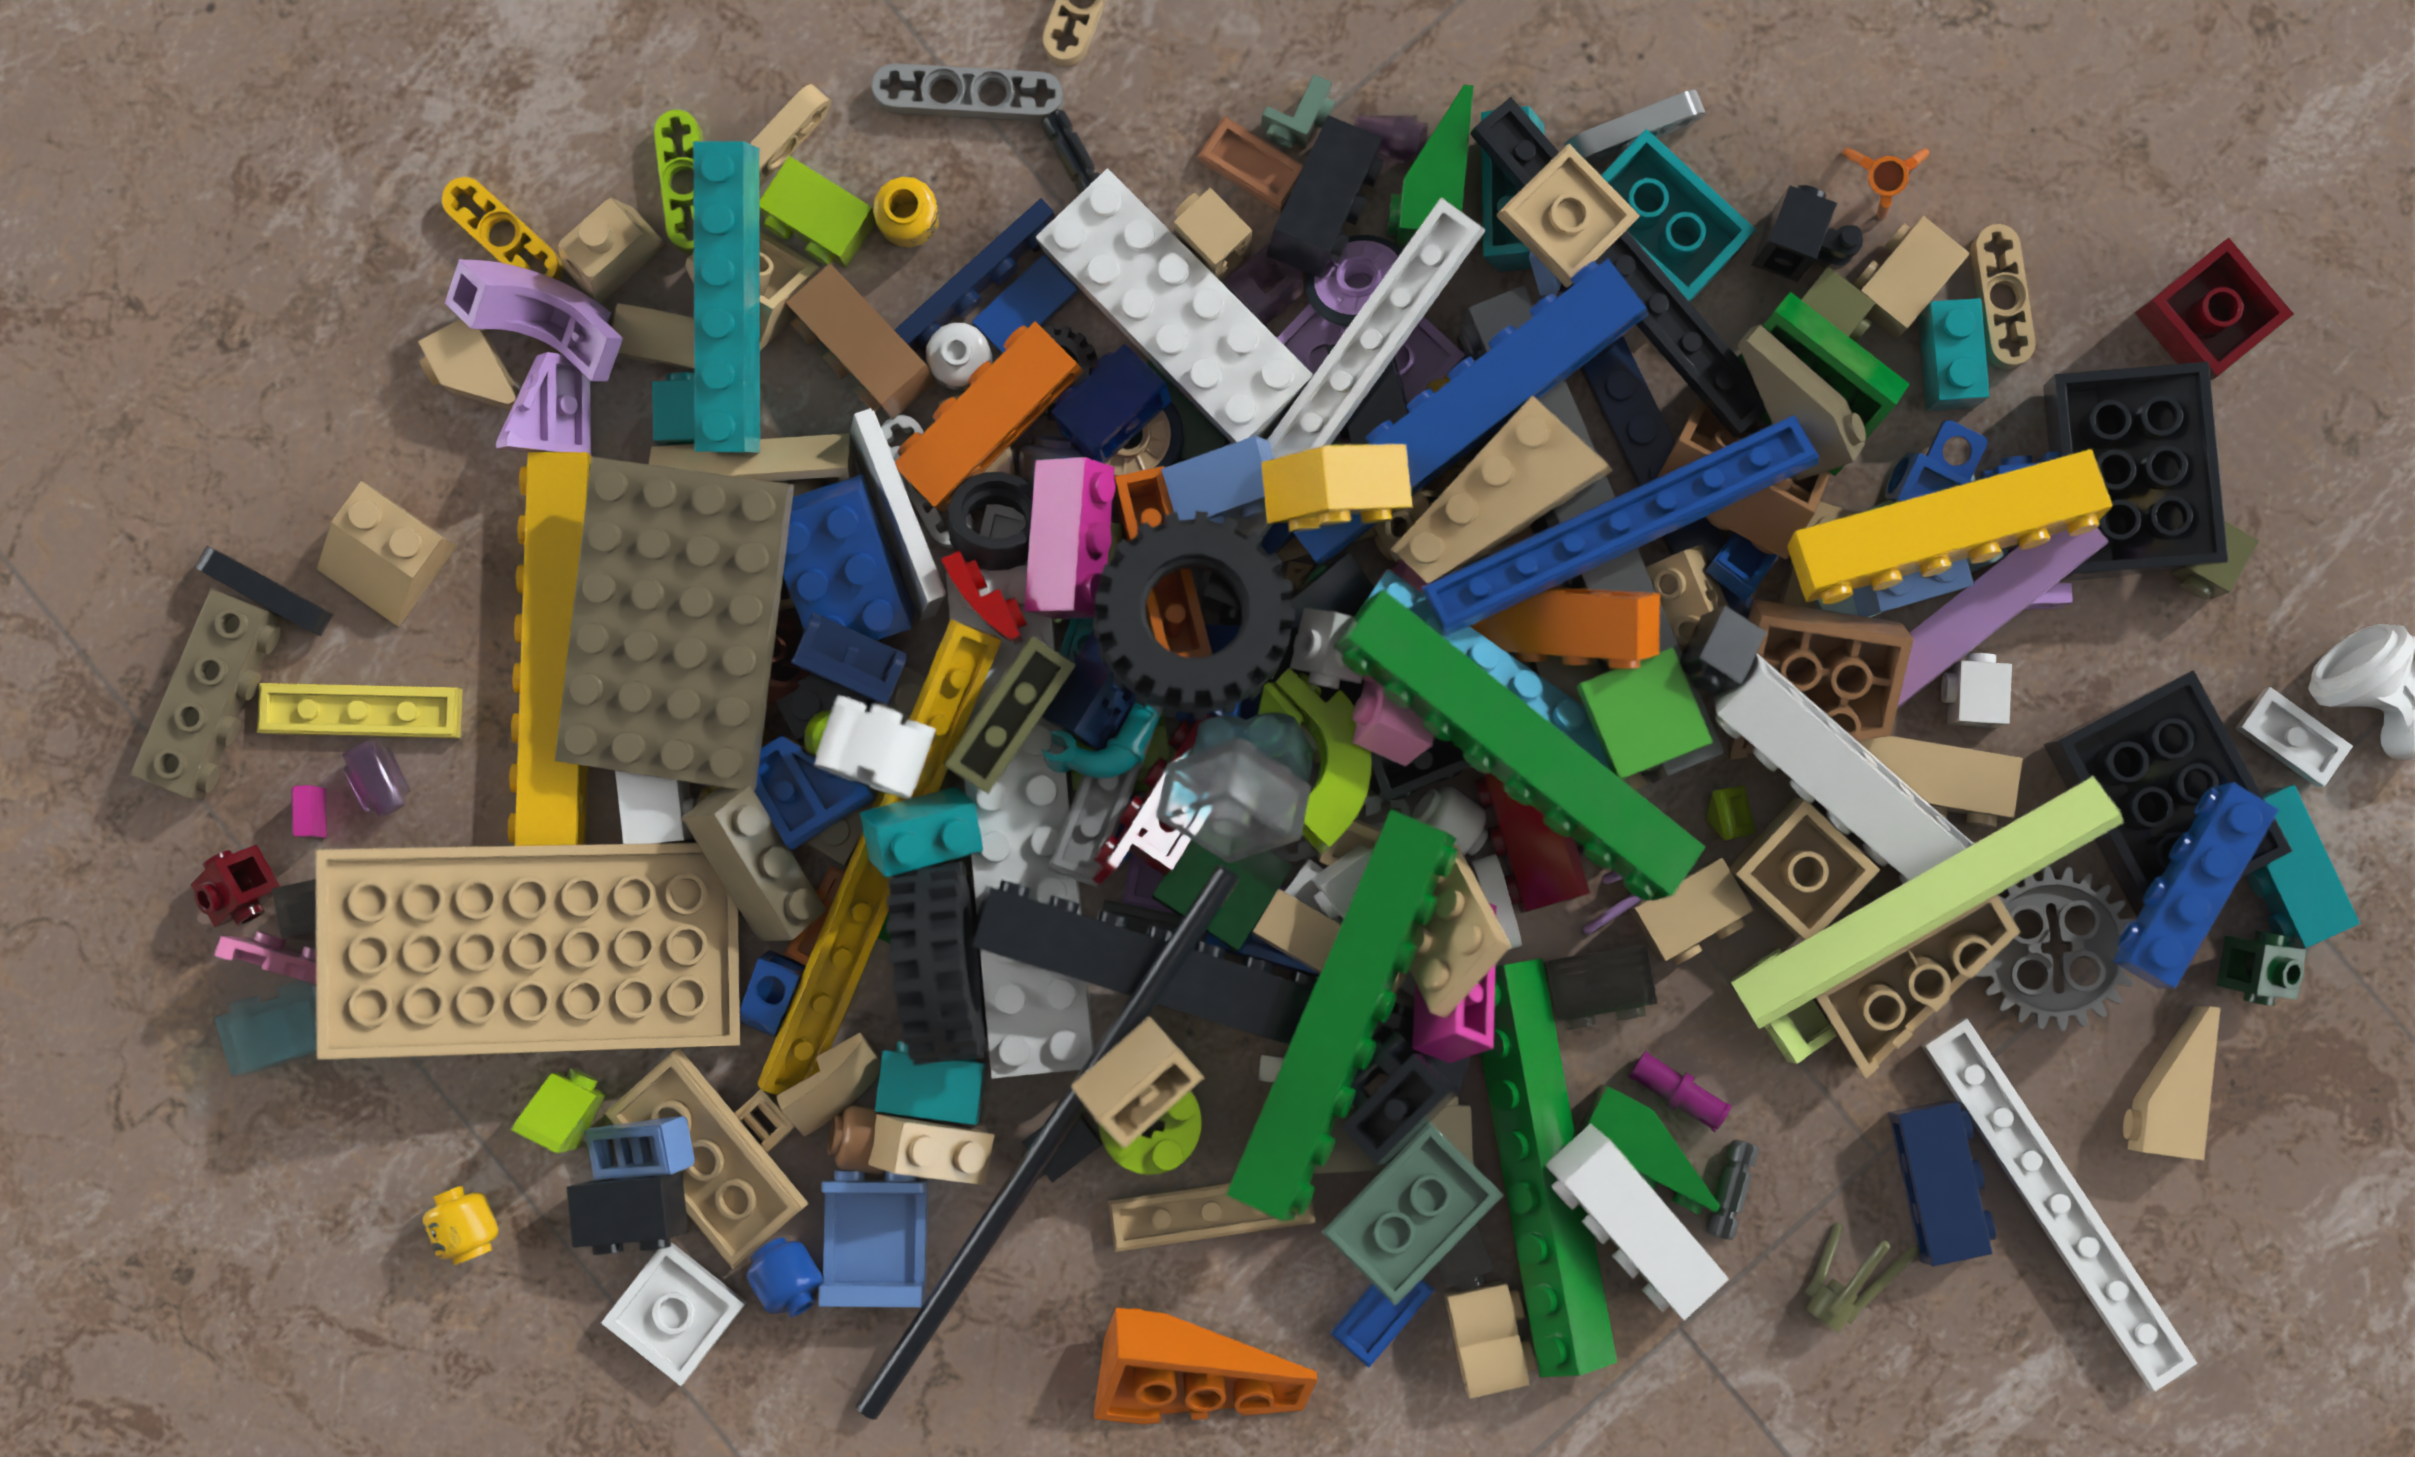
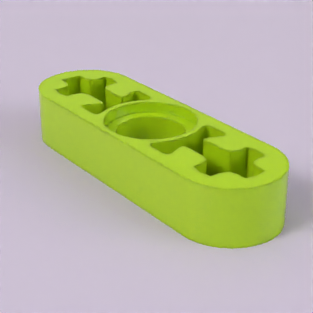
(665, 149)

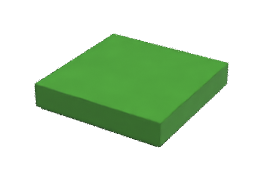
(1644, 714)

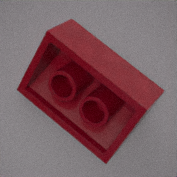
(1539, 861)

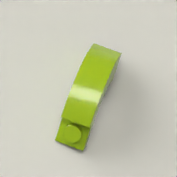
(1343, 765)

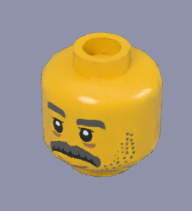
(906, 212)
(460, 1225)

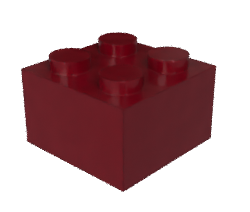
(2214, 310)

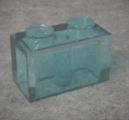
(269, 1031)

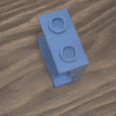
(874, 1241)

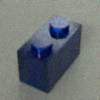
(1111, 404)

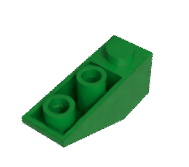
(1647, 1147)

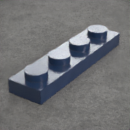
(991, 265)

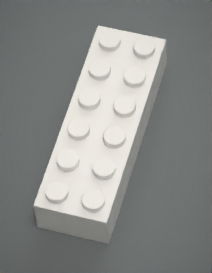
(1174, 310)

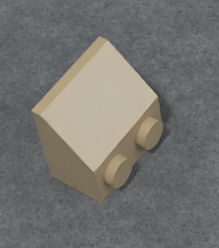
(382, 553)

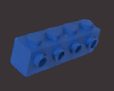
(2194, 885)

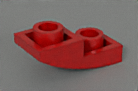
(992, 608)

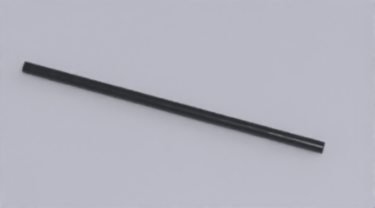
(1043, 1147)

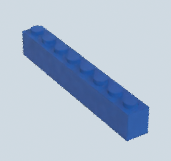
(1495, 387)

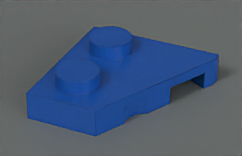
(800, 795)

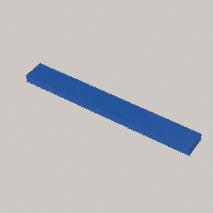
(1620, 525)

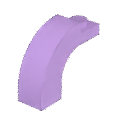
(538, 306)

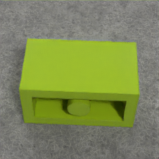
(817, 213)

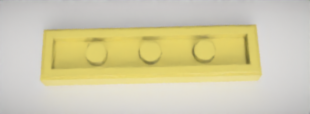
(359, 710)

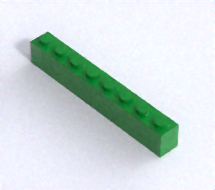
(1518, 747)
(1342, 1016)
(1530, 1129)

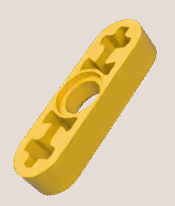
(486, 201)

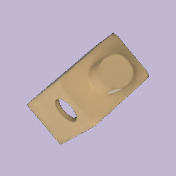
(608, 248)

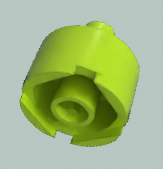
(1166, 1146)

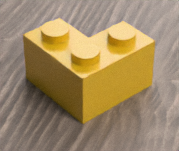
(1336, 482)

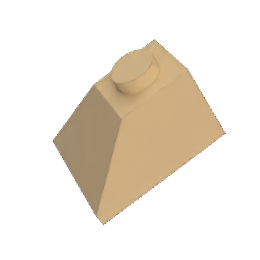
(781, 277)

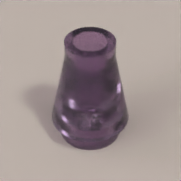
(1401, 134)

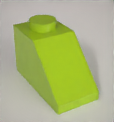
(561, 1111)

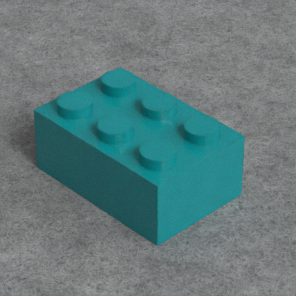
(1681, 217)

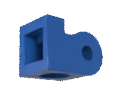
(770, 992)

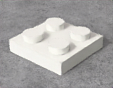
(674, 1313)

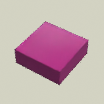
(308, 811)

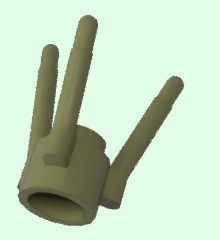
(1839, 1304)

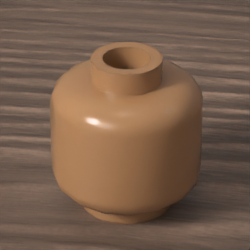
(853, 1139)

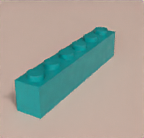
(726, 297)

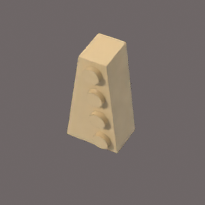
(1505, 488)
(1895, 995)

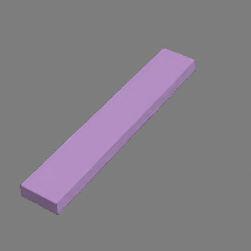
(1991, 604)

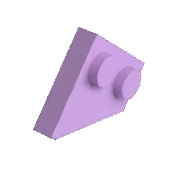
(550, 409)

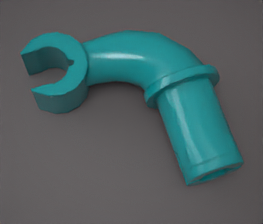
(1117, 757)

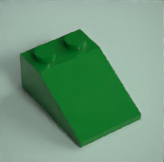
(1435, 173)

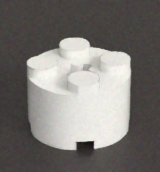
(874, 747)

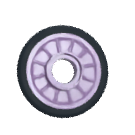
(1332, 295)

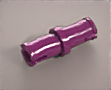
(1680, 1091)

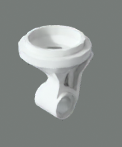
(2377, 672)

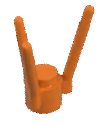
(1886, 174)

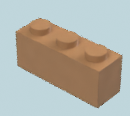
(859, 343)

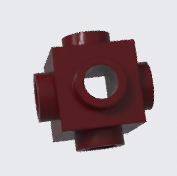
(234, 886)

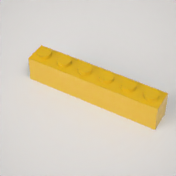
(1949, 527)

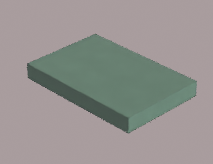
(1412, 1213)

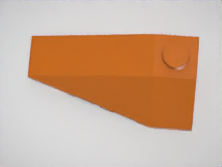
(1173, 1366)

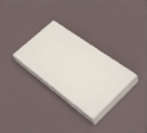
(896, 514)

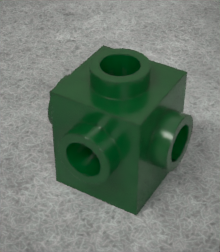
(2262, 967)

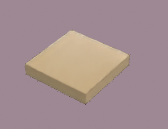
(1567, 215)

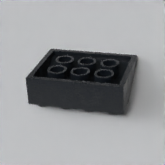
(2157, 461)
(2155, 767)

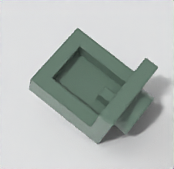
(1310, 113)

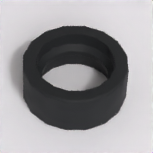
(983, 490)

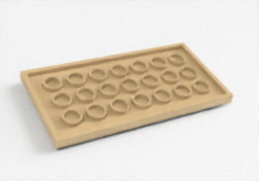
(523, 950)

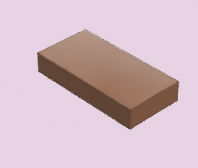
(1251, 163)

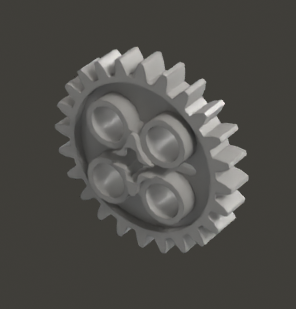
(2096, 946)

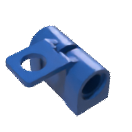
(1923, 475)

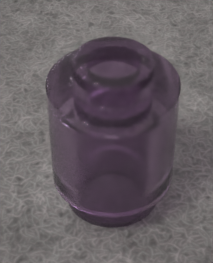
(375, 777)

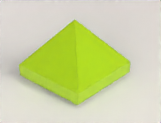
(1274, 701)
(1731, 813)

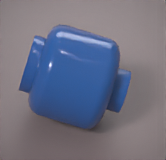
(784, 1277)

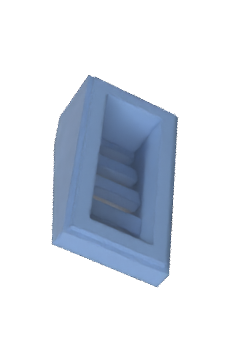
(668, 1142)

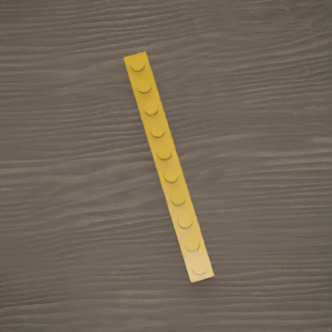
(864, 891)

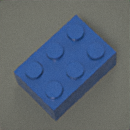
(844, 563)

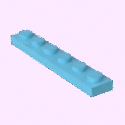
(1526, 684)

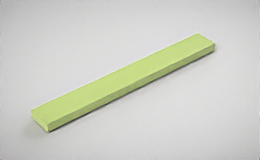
(1927, 902)

